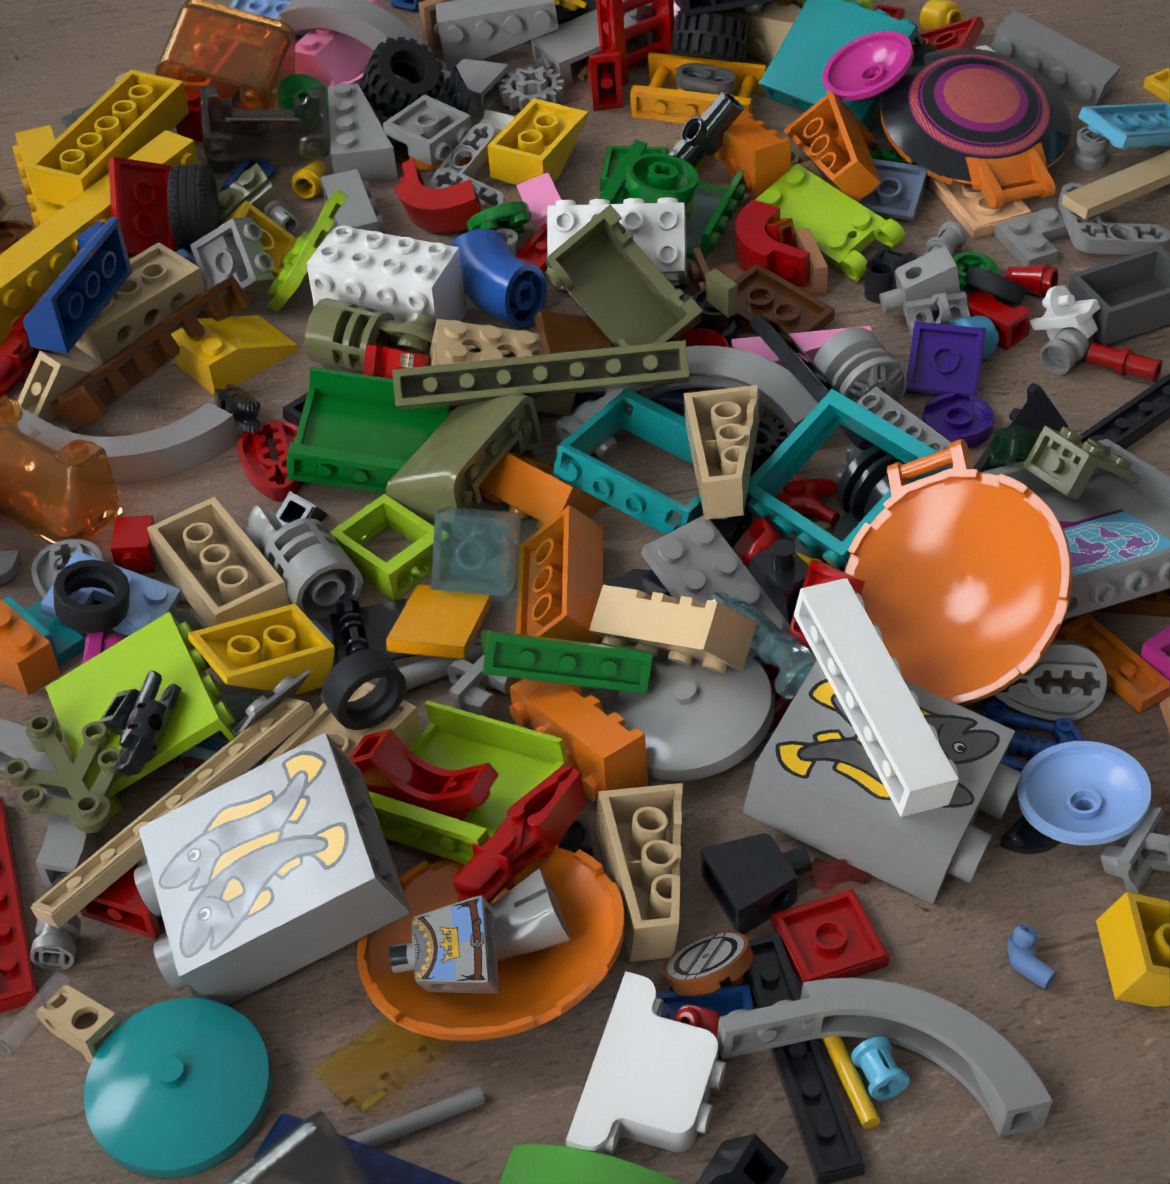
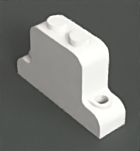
(647, 1077)

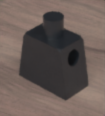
(780, 575)
(753, 878)

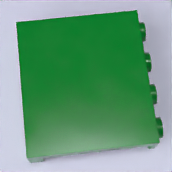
(355, 432)

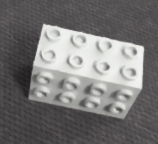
(655, 228)
(388, 274)

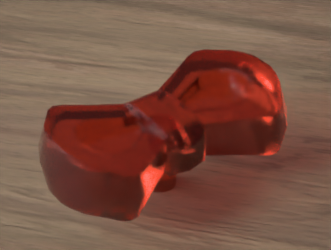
(828, 874)

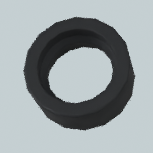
(91, 617)
(353, 673)

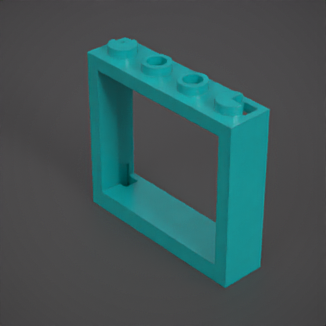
(801, 445)
(615, 488)

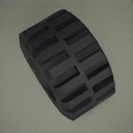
(710, 37)
(406, 60)

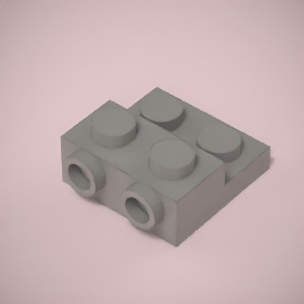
(429, 129)
(234, 251)

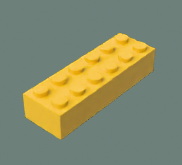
(114, 126)

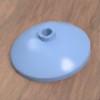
(1084, 793)

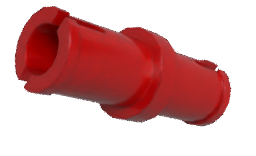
(1124, 361)

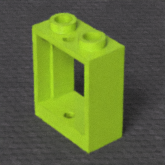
(395, 576)

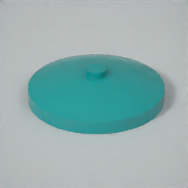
(178, 1088)

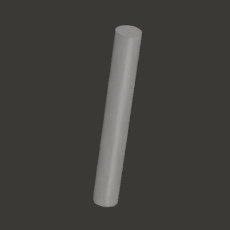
(421, 1118)

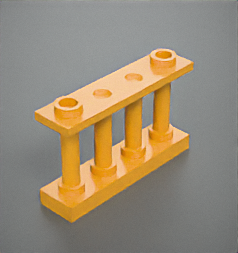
(679, 105)

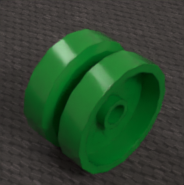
(661, 176)

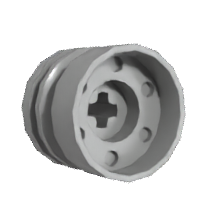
(858, 363)

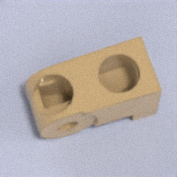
(78, 1020)

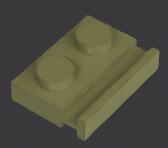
(251, 186)

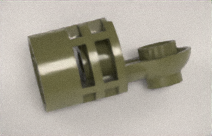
(341, 330)

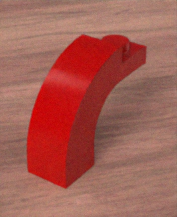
(436, 209)
(757, 247)
(399, 774)

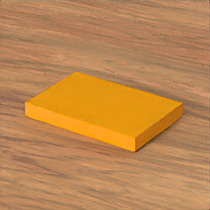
(438, 623)

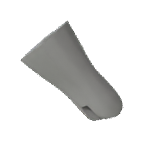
(529, 918)

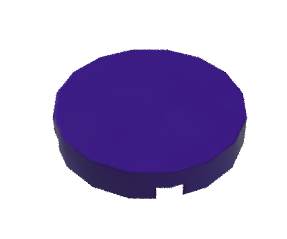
(960, 418)

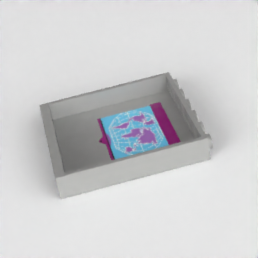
(1113, 532)

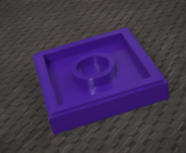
(945, 359)

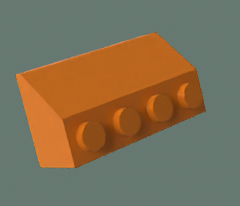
(533, 489)
(561, 578)

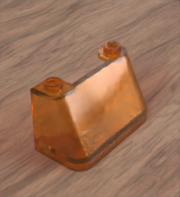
(231, 49)
(50, 490)

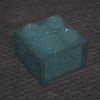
(475, 551)

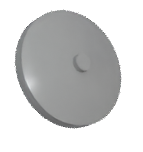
(698, 717)

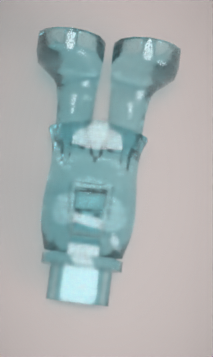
(774, 646)

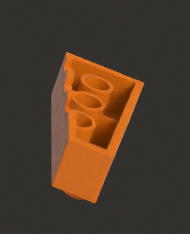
(836, 145)

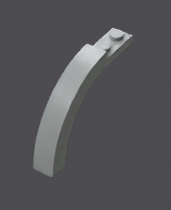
(351, 17)
(724, 369)
(153, 452)
(64, 844)
(908, 1018)

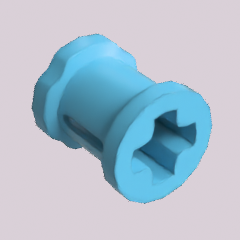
(880, 1068)

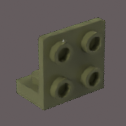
(1069, 463)

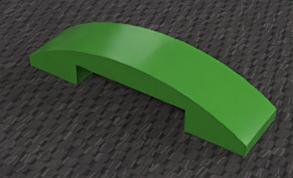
(573, 1166)

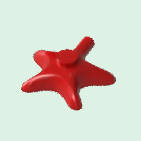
(805, 497)

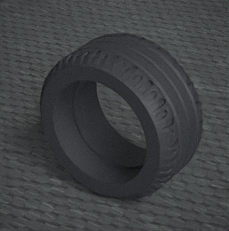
(192, 203)

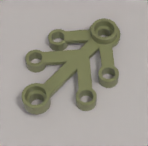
(87, 809)

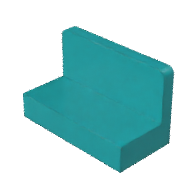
(63, 639)

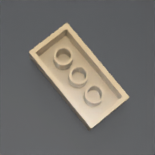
(216, 564)

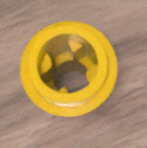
(309, 180)

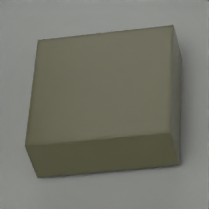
(722, 292)

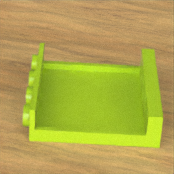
(159, 646)
(460, 741)

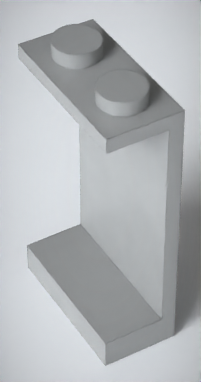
(574, 42)

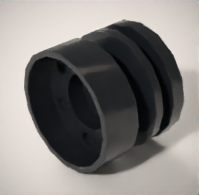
(865, 482)

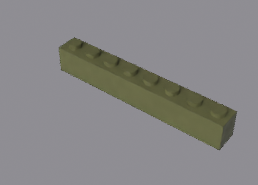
(541, 375)

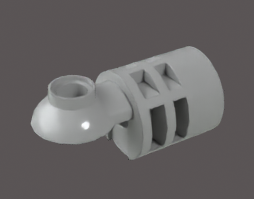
(307, 560)

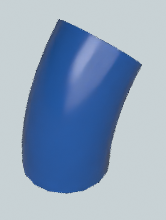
(499, 279)

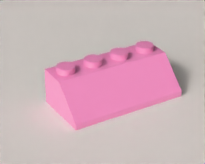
(331, 55)

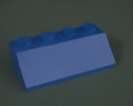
(80, 291)

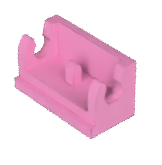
(538, 194)

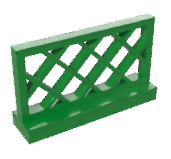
(566, 661)

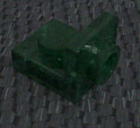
(1011, 443)

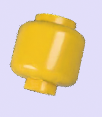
(939, 13)

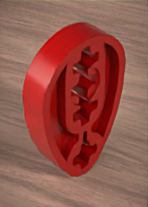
(257, 463)

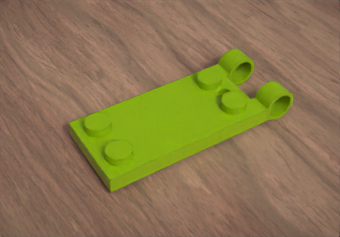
(831, 219)

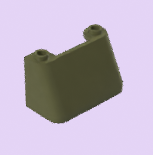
(620, 285)
(464, 452)

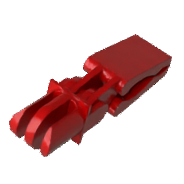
(16, 356)
(528, 832)

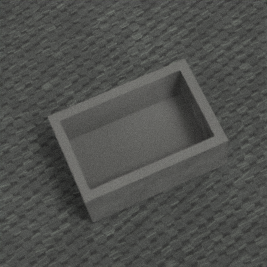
(1130, 294)

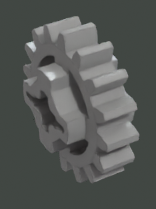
(532, 83)

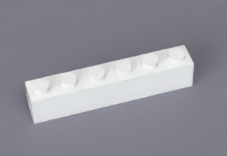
(876, 698)

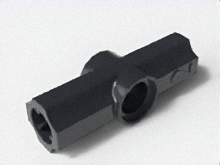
(705, 133)

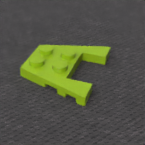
(295, 260)

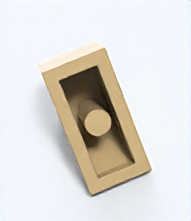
(48, 380)

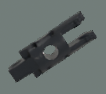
(241, 405)
(146, 725)

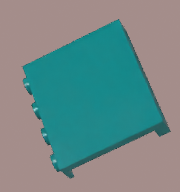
(813, 39)

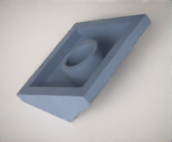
(899, 191)

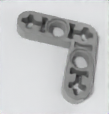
(475, 146)
(1104, 238)

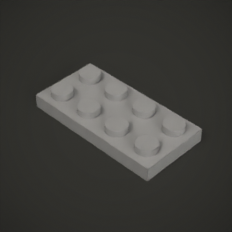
(700, 562)

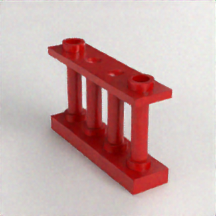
(614, 35)

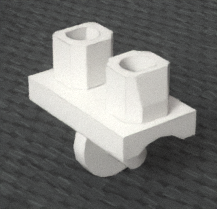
(1065, 312)

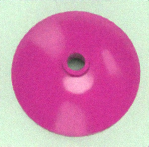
(868, 65)

